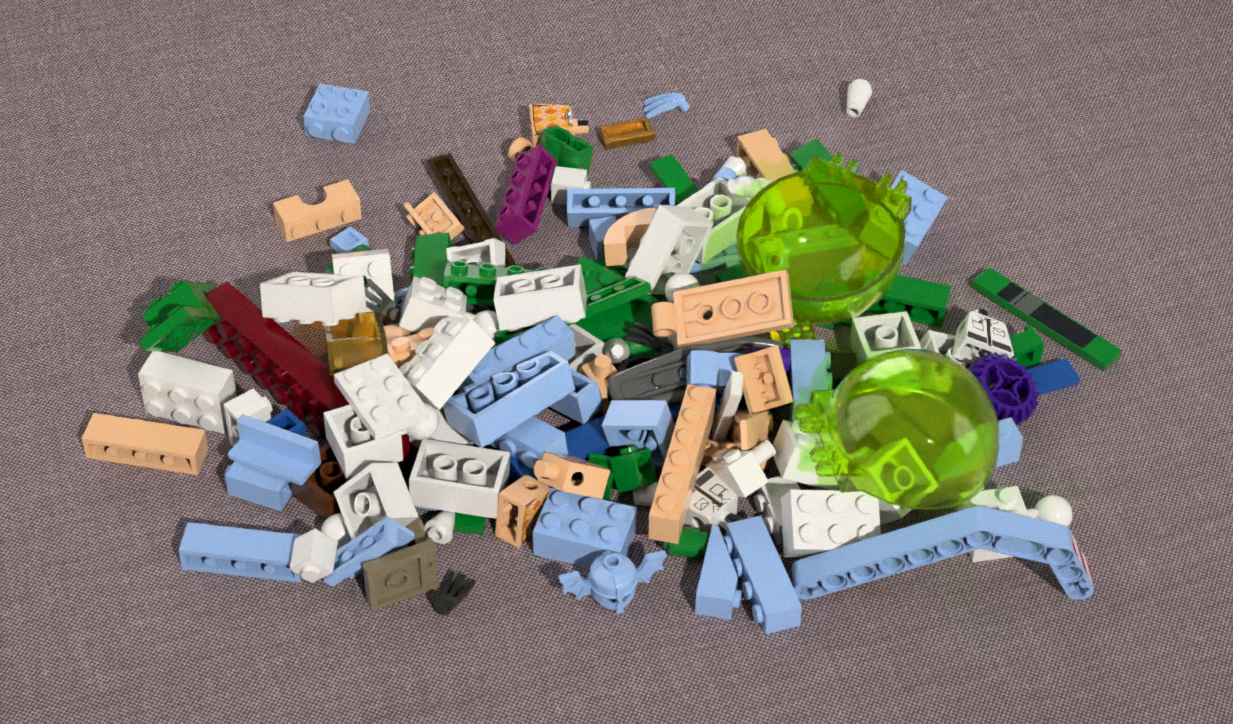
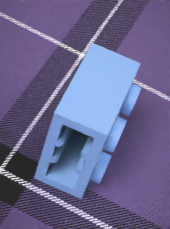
(337, 113)
(257, 486)

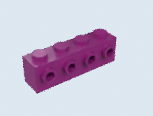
(526, 194)

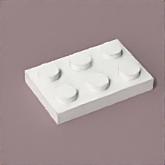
(381, 396)

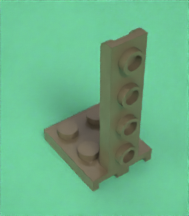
(402, 572)

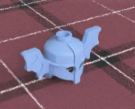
(612, 578)

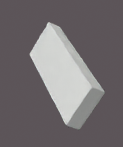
(727, 407)

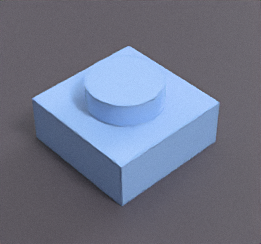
(348, 241)

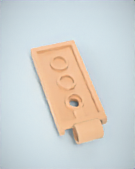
(737, 307)

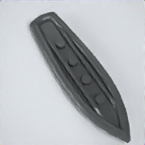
(666, 375)

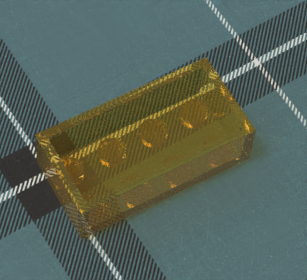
(354, 341)

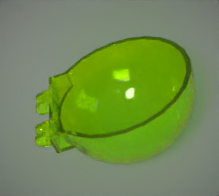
(831, 234)
(905, 430)

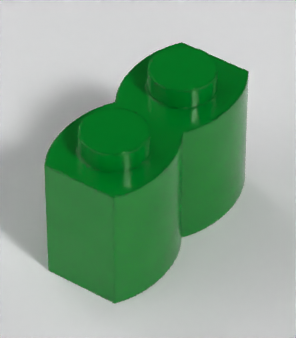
(566, 148)

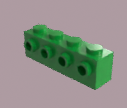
(478, 281)

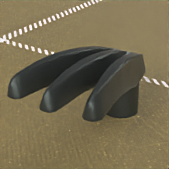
(386, 307)
(644, 336)
(447, 602)

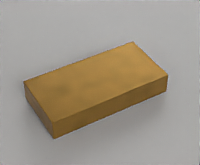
(626, 133)

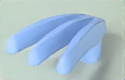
(664, 103)

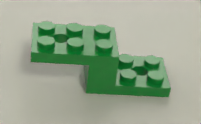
(178, 317)

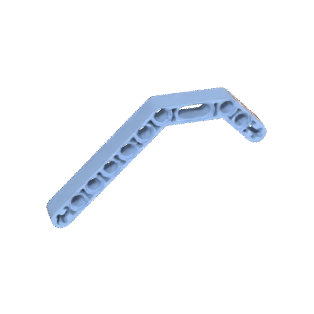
(942, 539)

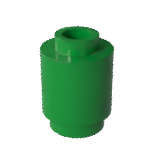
(691, 543)

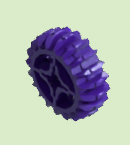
(1007, 386)

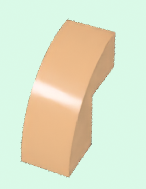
(626, 234)

